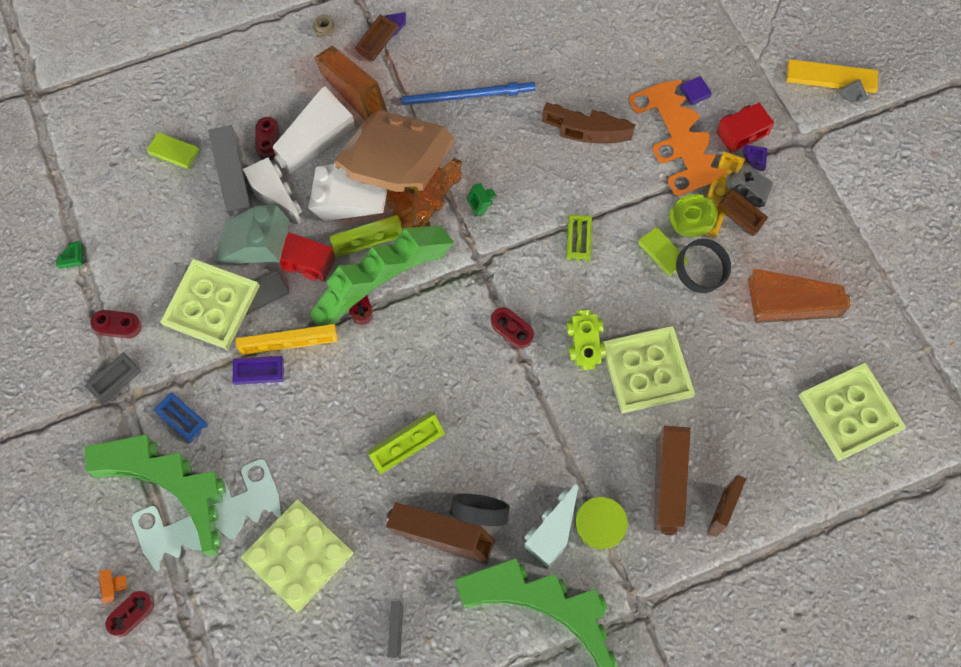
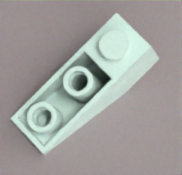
(552, 535)

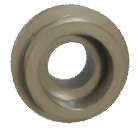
(323, 25)

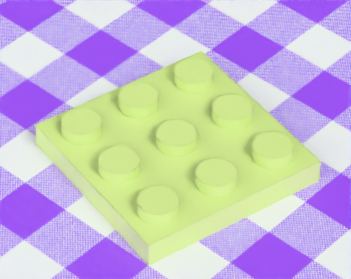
(210, 304)
(647, 369)
(852, 411)
(297, 555)

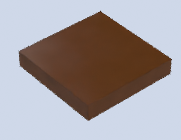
(726, 505)

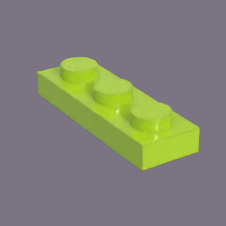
(366, 236)
(405, 442)

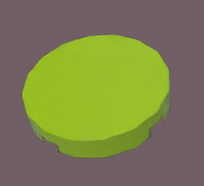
(693, 215)
(601, 523)

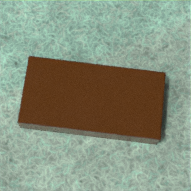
(376, 37)
(742, 212)

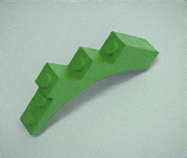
(379, 265)
(139, 459)
(579, 614)

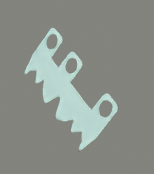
(231, 512)

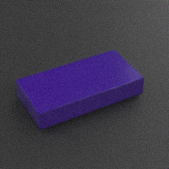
(258, 370)

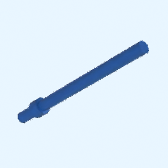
(511, 89)

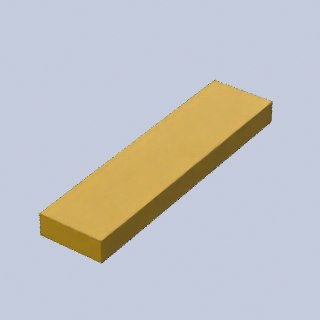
(830, 75)
(719, 189)
(287, 339)

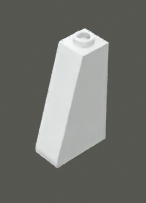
(313, 131)

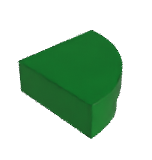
(71, 256)

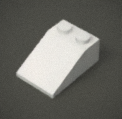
(339, 197)

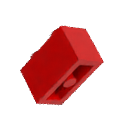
(744, 127)
(306, 257)

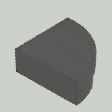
(853, 91)

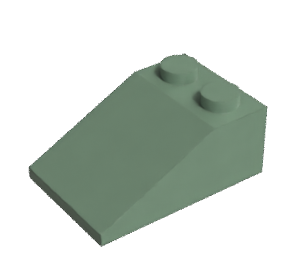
(253, 236)

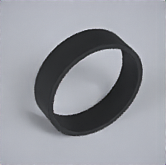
(723, 256)
(479, 509)

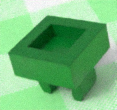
(480, 199)

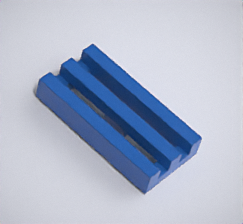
(194, 430)

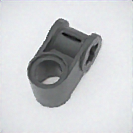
(750, 185)

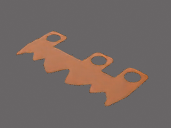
(684, 143)

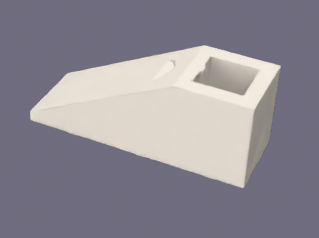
(269, 189)

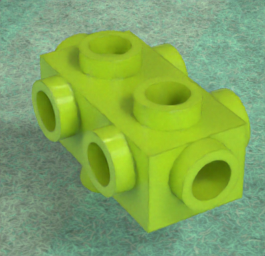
(585, 331)

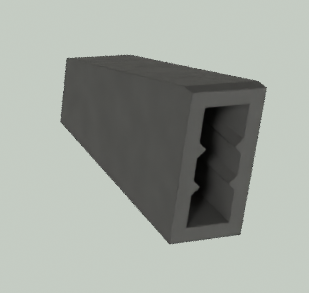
(230, 169)

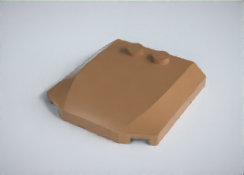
(395, 152)

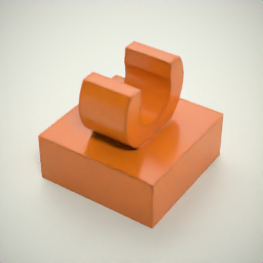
(110, 585)

